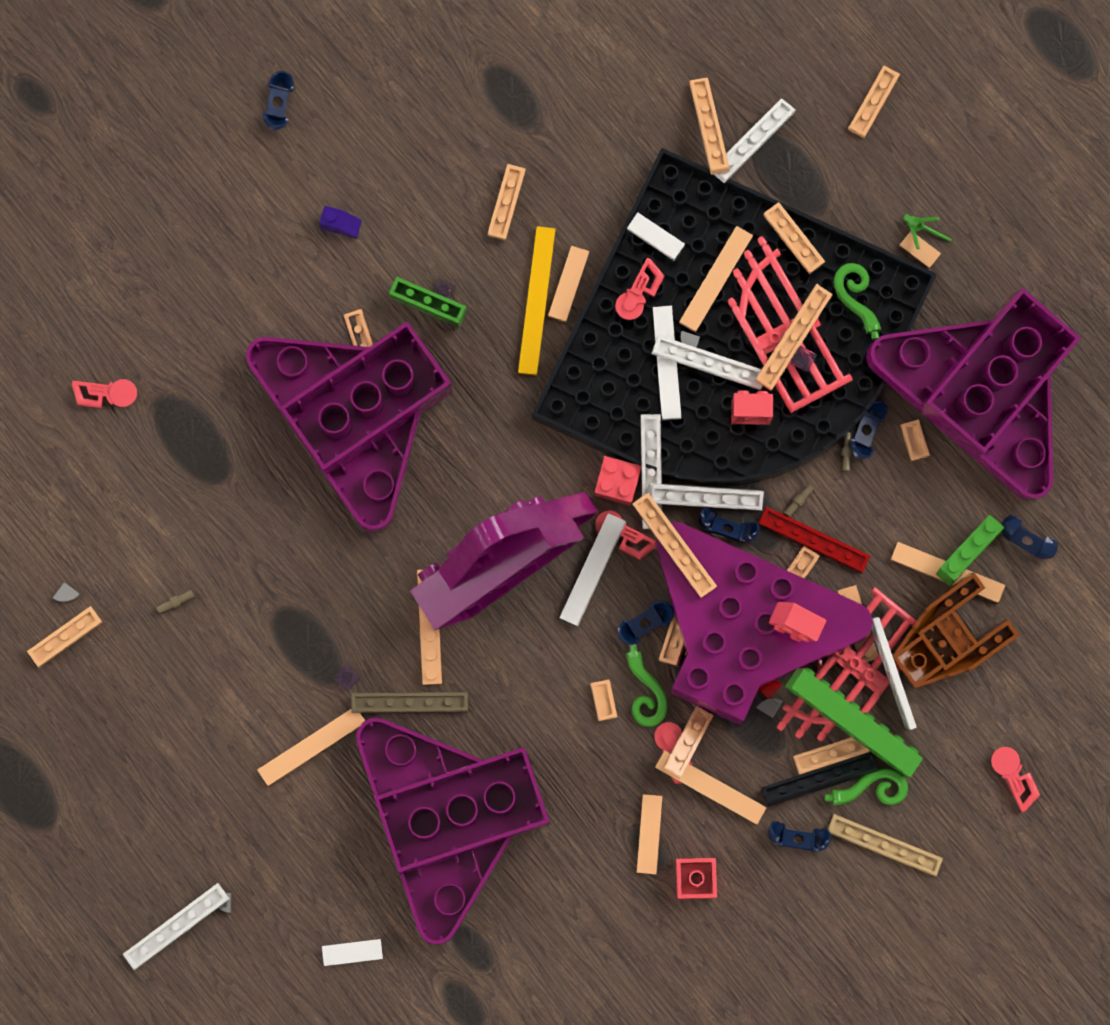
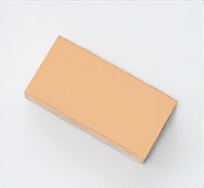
(925, 255)
(914, 440)
(603, 700)

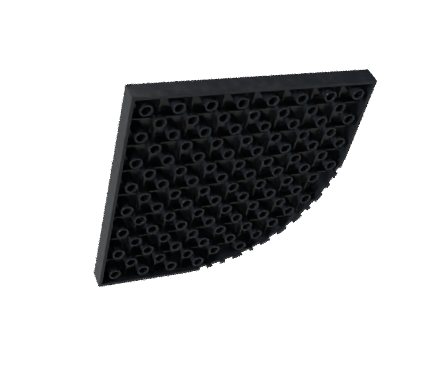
(609, 365)

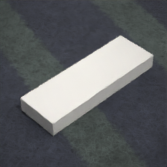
(655, 236)
(352, 952)

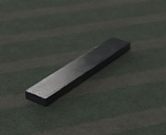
(819, 779)

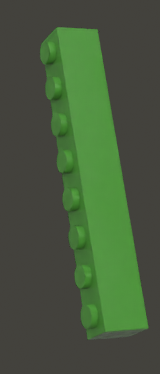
(854, 722)

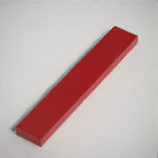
(814, 540)

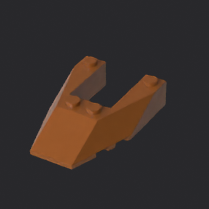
(942, 644)

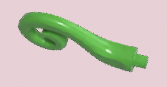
(868, 317)
(636, 666)
(847, 795)

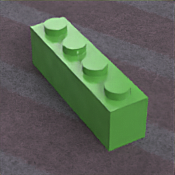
(427, 302)
(969, 550)

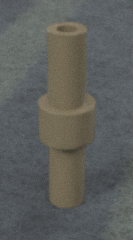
(846, 452)
(798, 500)
(175, 601)

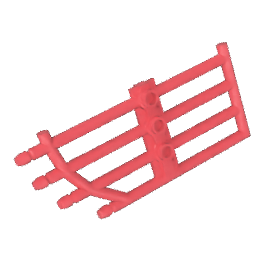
(767, 342)
(855, 665)

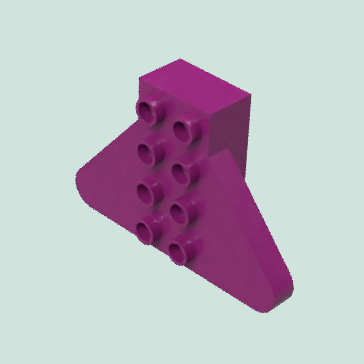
(986, 386)
(354, 410)
(500, 556)
(729, 630)
(446, 817)

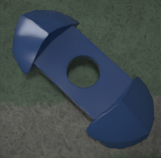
(280, 85)
(861, 443)
(741, 533)
(1040, 548)
(659, 613)
(813, 841)

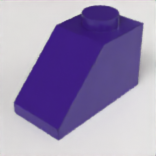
(339, 222)

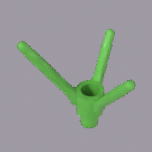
(917, 224)

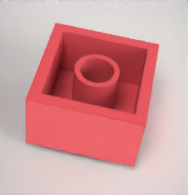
(752, 408)
(617, 481)
(797, 622)
(696, 878)

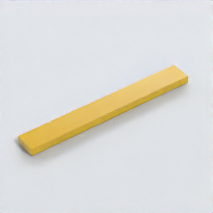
(536, 301)

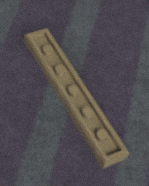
(409, 702)

